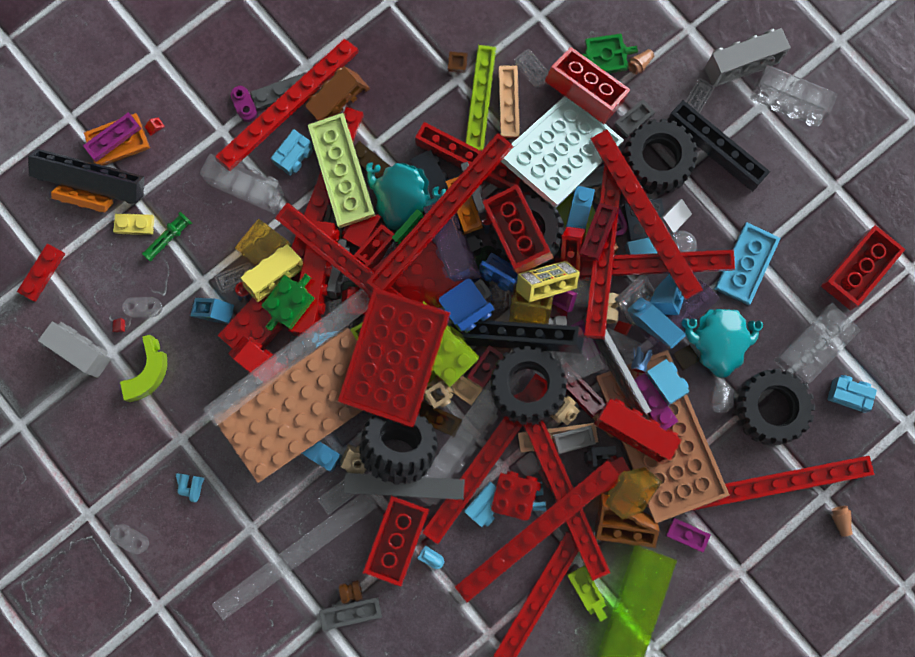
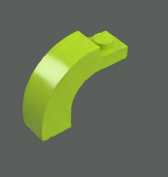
(150, 377)

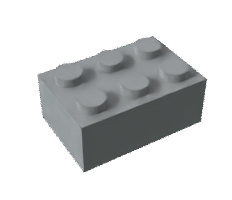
(75, 348)

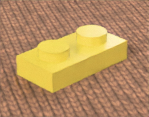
(133, 224)

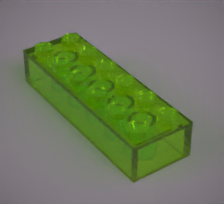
(638, 604)

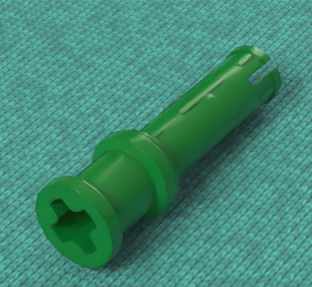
(173, 229)

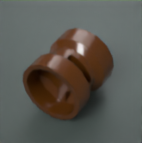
(351, 591)

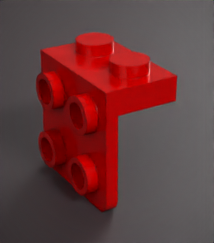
(515, 495)

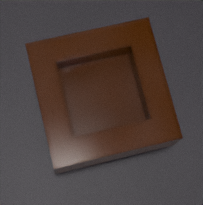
(457, 62)

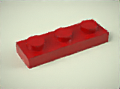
(41, 272)

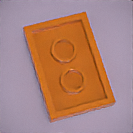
(131, 146)

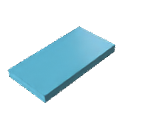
(752, 256)

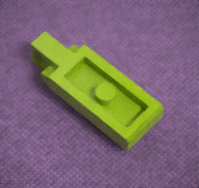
(588, 592)

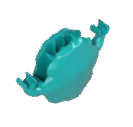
(400, 192)
(722, 339)

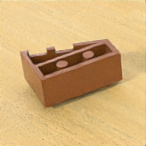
(336, 94)
(634, 530)

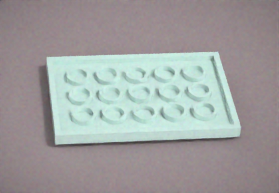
(558, 151)

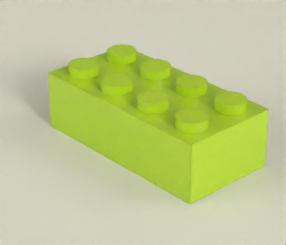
(453, 357)

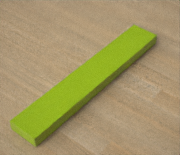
(480, 96)

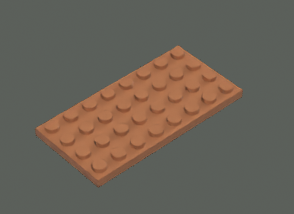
(293, 409)
(692, 473)

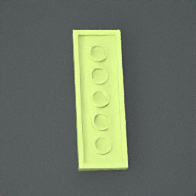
(341, 170)

